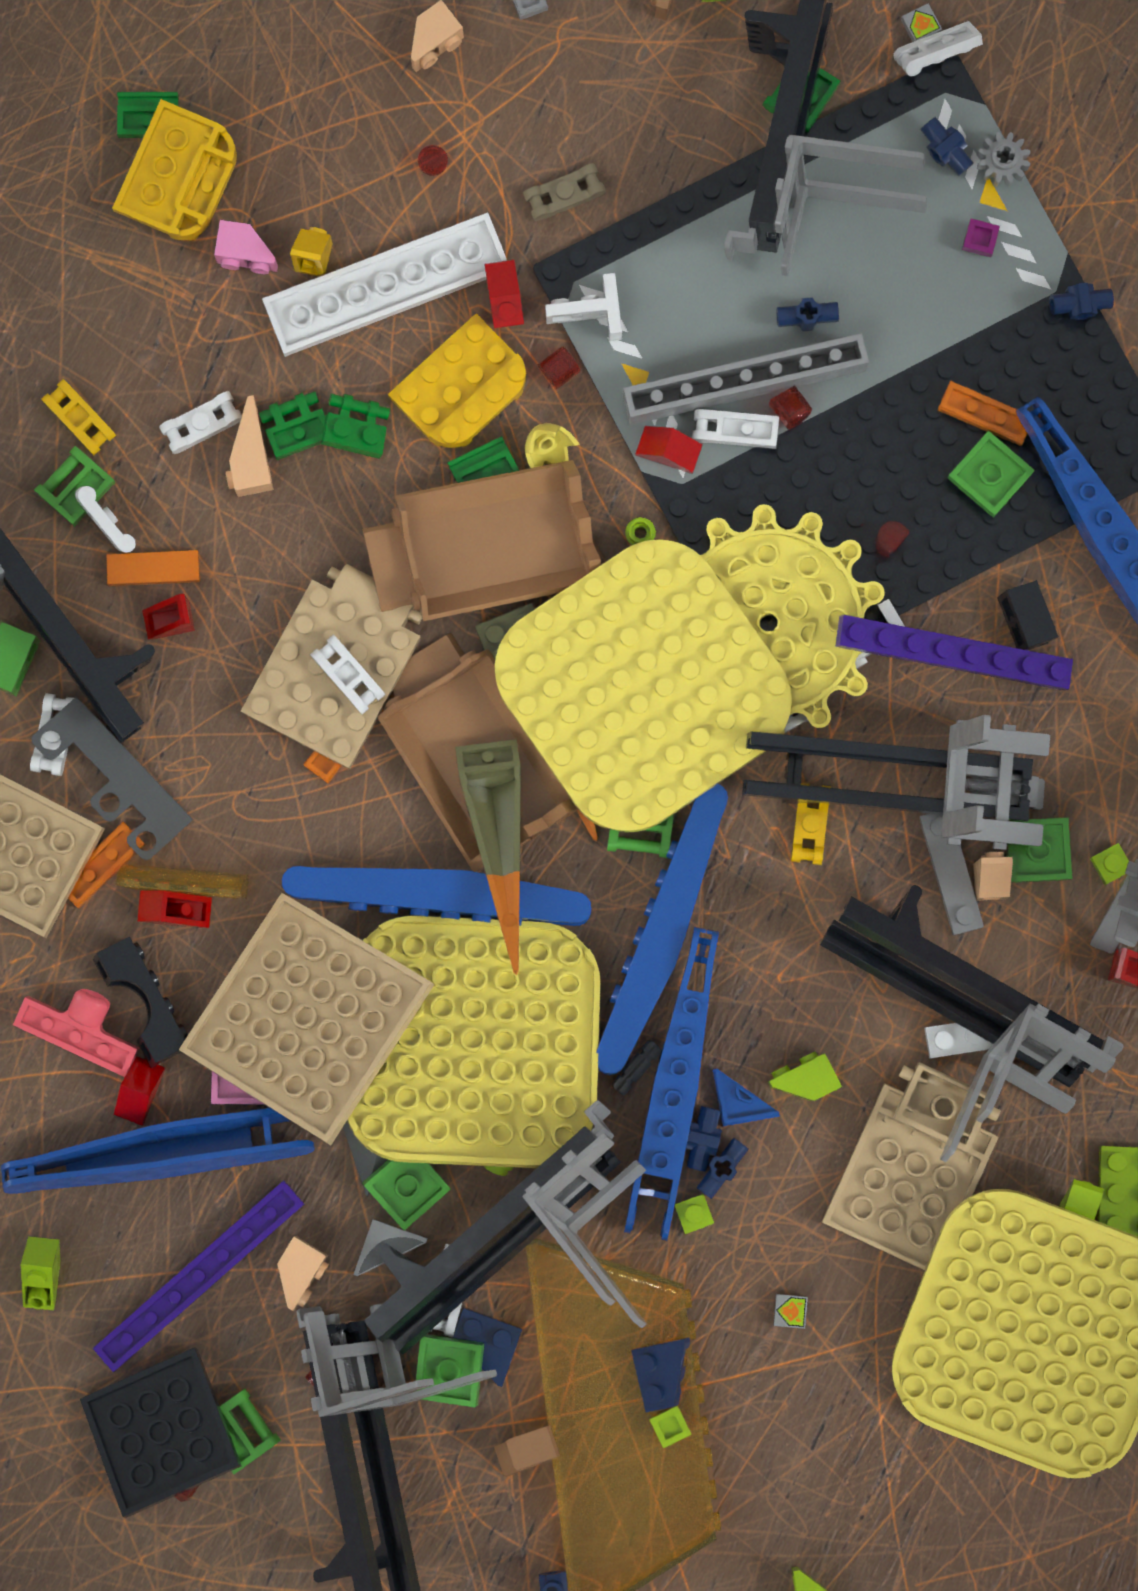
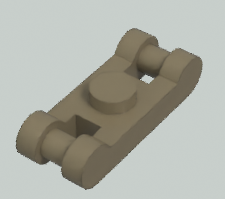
(564, 192)

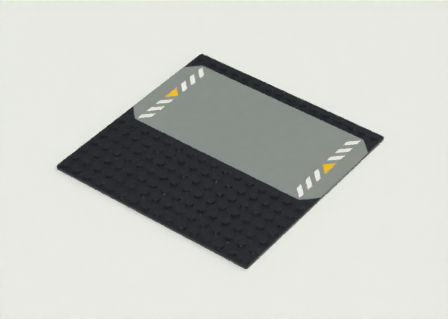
(926, 318)

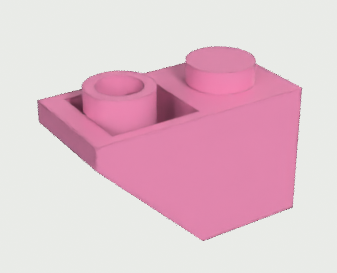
(242, 247)

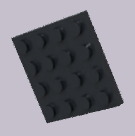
(160, 1432)

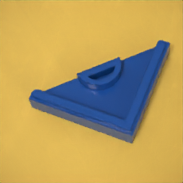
(738, 1103)

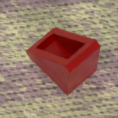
(669, 448)
(168, 617)
(1124, 967)
(138, 1091)

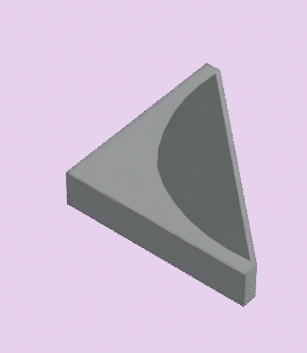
(395, 1237)

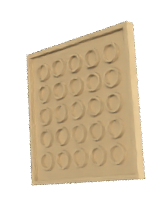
(306, 1018)

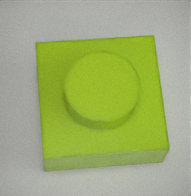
(1110, 863)
(694, 1214)
(670, 1426)

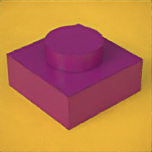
(980, 237)

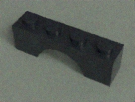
(124, 967)

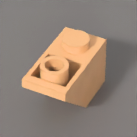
(434, 34)
(992, 876)
(298, 1269)

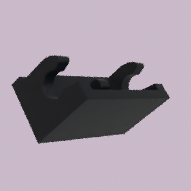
(1027, 616)

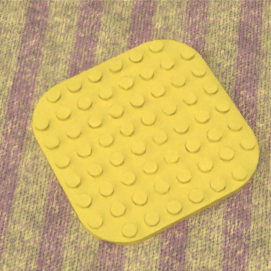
(641, 685)
(492, 1057)
(1026, 1335)

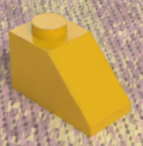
(311, 251)

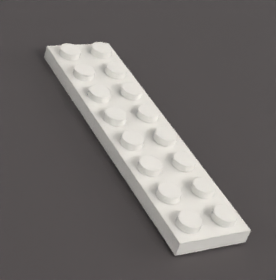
(383, 284)

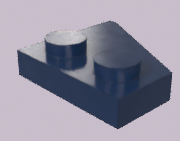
(498, 1339)
(660, 1373)

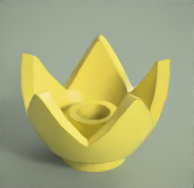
(548, 445)

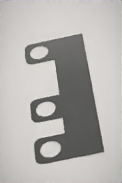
(126, 775)

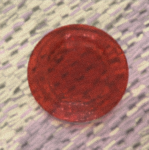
(432, 160)

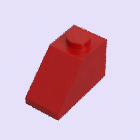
(504, 294)
(174, 909)

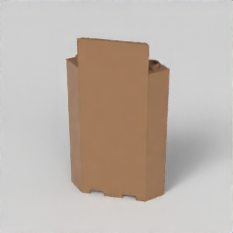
(483, 542)
(454, 702)

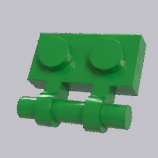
(296, 434)
(353, 434)

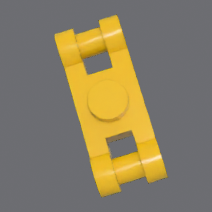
(78, 417)
(809, 825)

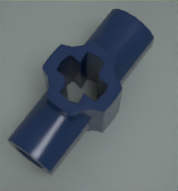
(947, 146)
(1081, 301)
(794, 315)
(703, 1138)
(733, 1154)
(553, 1581)

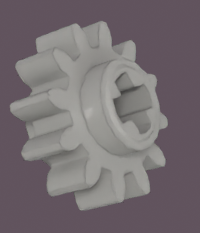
(1015, 159)

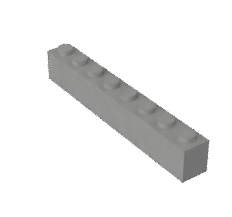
(745, 379)

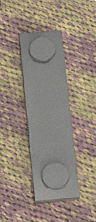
(951, 877)

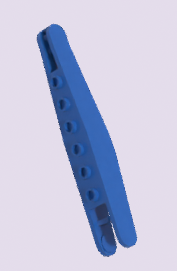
(1094, 510)
(432, 891)
(664, 932)
(675, 1086)
(156, 1153)

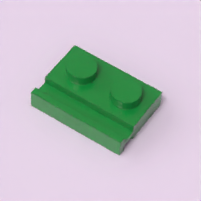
(137, 109)
(483, 462)

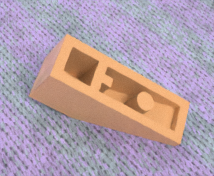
(249, 458)

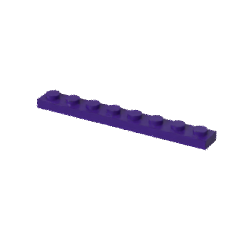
(953, 652)
(198, 1276)

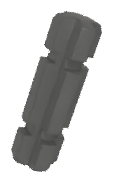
(636, 1067)

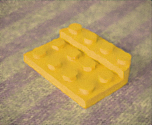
(178, 173)
(461, 385)

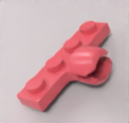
(79, 1030)

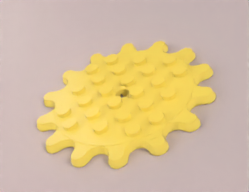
(806, 591)

